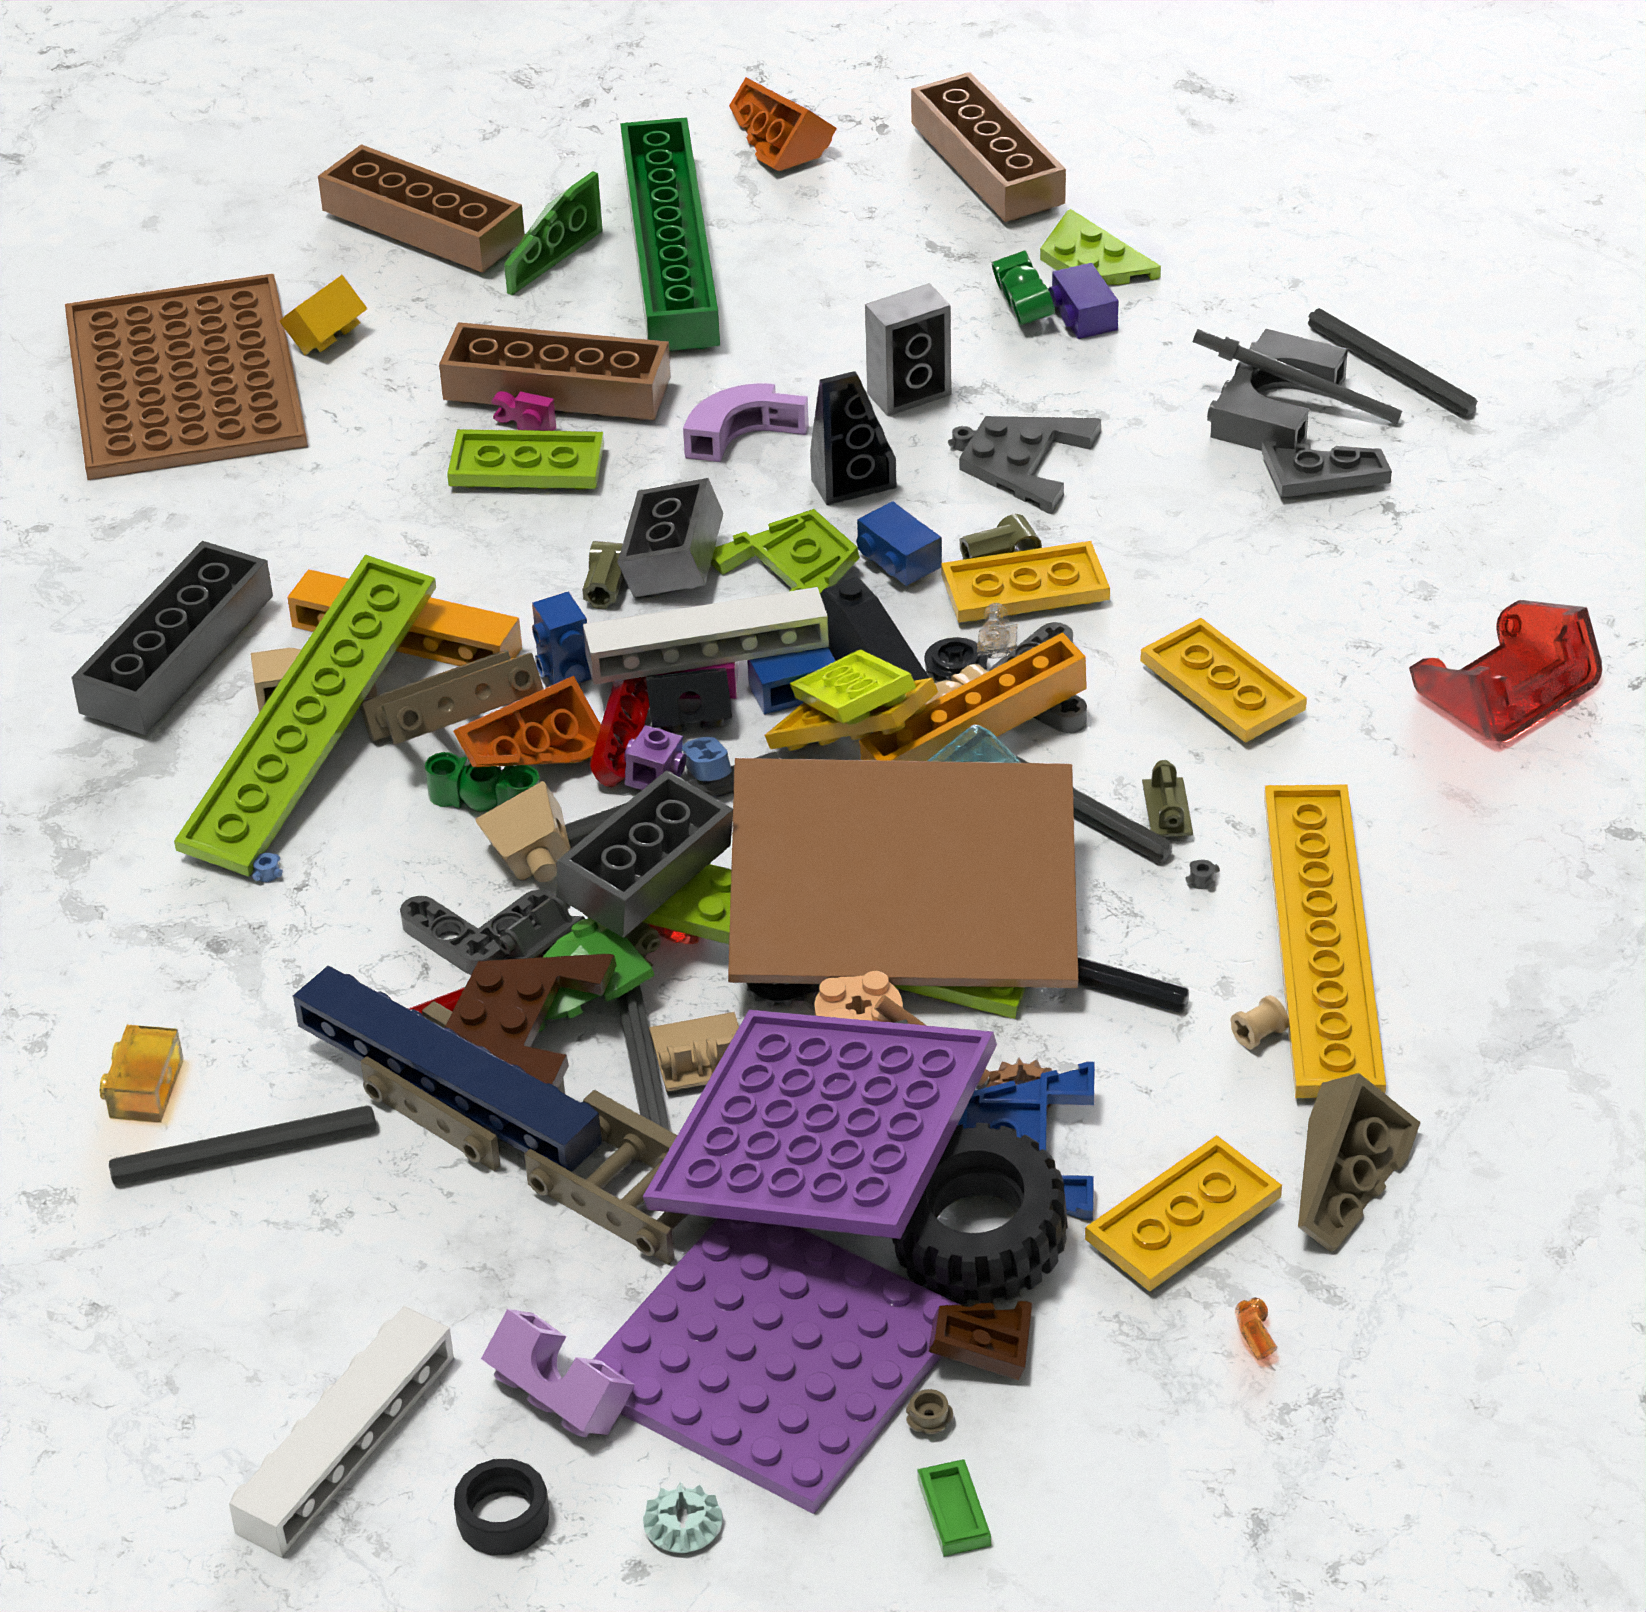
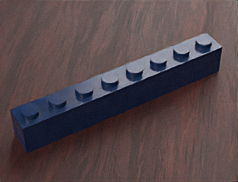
(448, 1068)

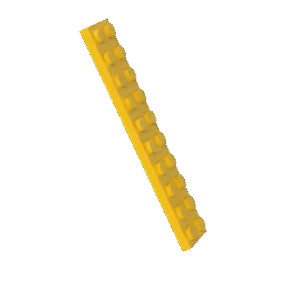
(1322, 937)

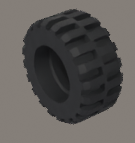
(996, 1260)

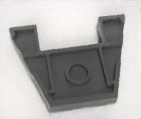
(1012, 447)

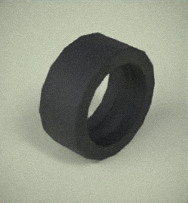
(495, 1477)

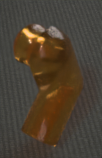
(1250, 1321)

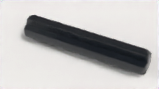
(1132, 985)

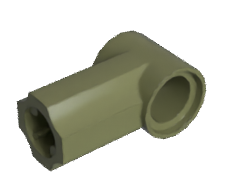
(1010, 536)
(603, 575)

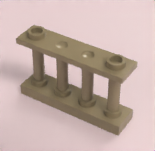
(450, 697)
(429, 1112)
(636, 1140)

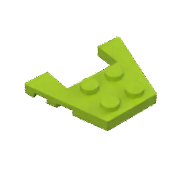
(798, 549)

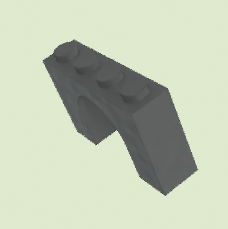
(1248, 417)

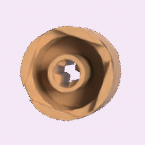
(855, 996)

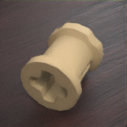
(1259, 1022)

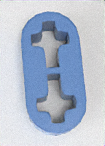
(707, 759)

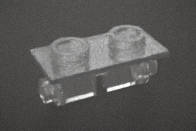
(997, 636)

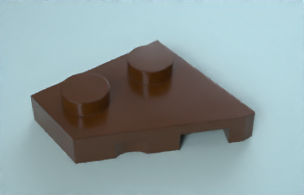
(983, 1336)

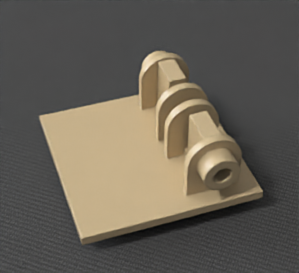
(692, 1048)

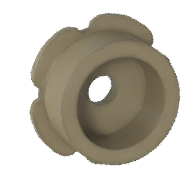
(929, 1403)

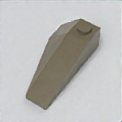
(1350, 1152)

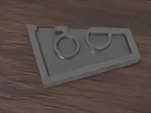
(1313, 471)

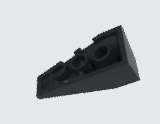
(848, 443)

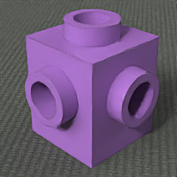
(652, 755)

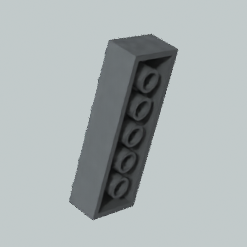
(172, 637)

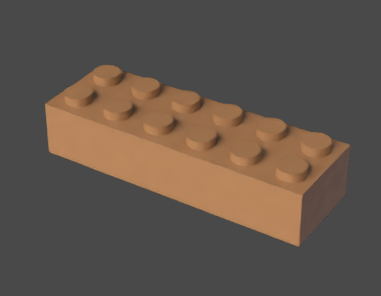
(988, 146)
(421, 208)
(573, 368)

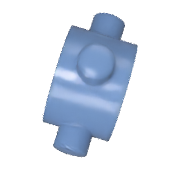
(266, 867)

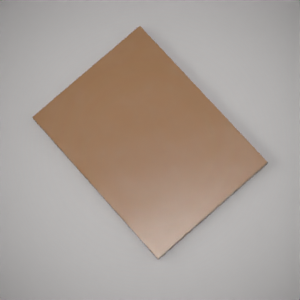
(183, 376)
(903, 872)

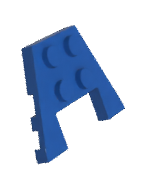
(1025, 1110)

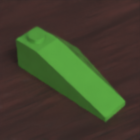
(556, 233)
(593, 938)

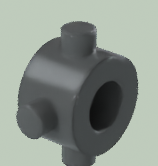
(961, 437)
(1202, 874)

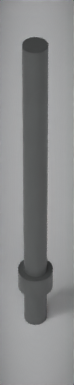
(1230, 349)

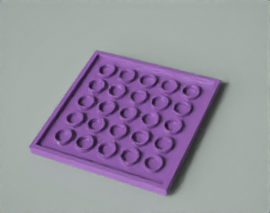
(822, 1123)
(775, 1355)

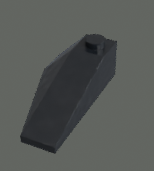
(862, 623)

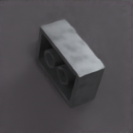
(908, 349)
(670, 538)

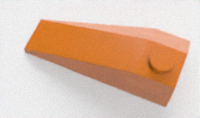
(778, 127)
(538, 729)

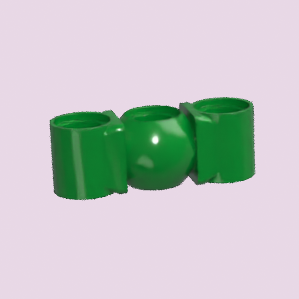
(1023, 288)
(456, 782)

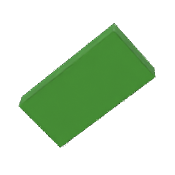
(954, 1507)

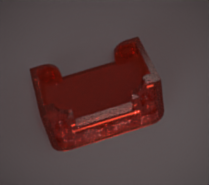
(1538, 668)

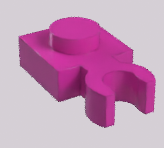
(527, 409)

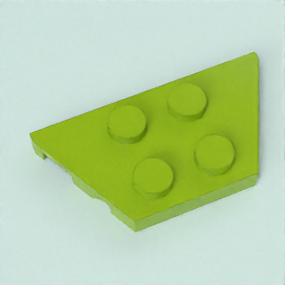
(1082, 242)

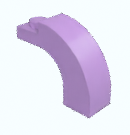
(738, 412)

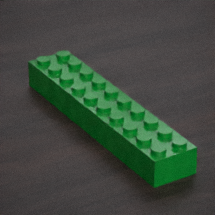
(669, 234)

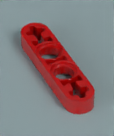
(616, 722)

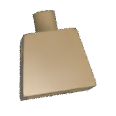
(528, 833)

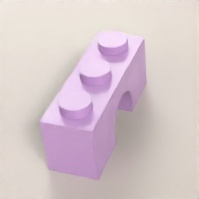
(526, 1357)

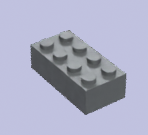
(644, 853)

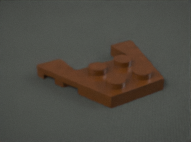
(510, 1000)

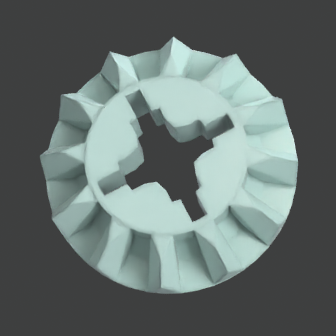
(663, 1525)

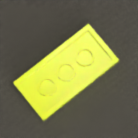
(854, 687)

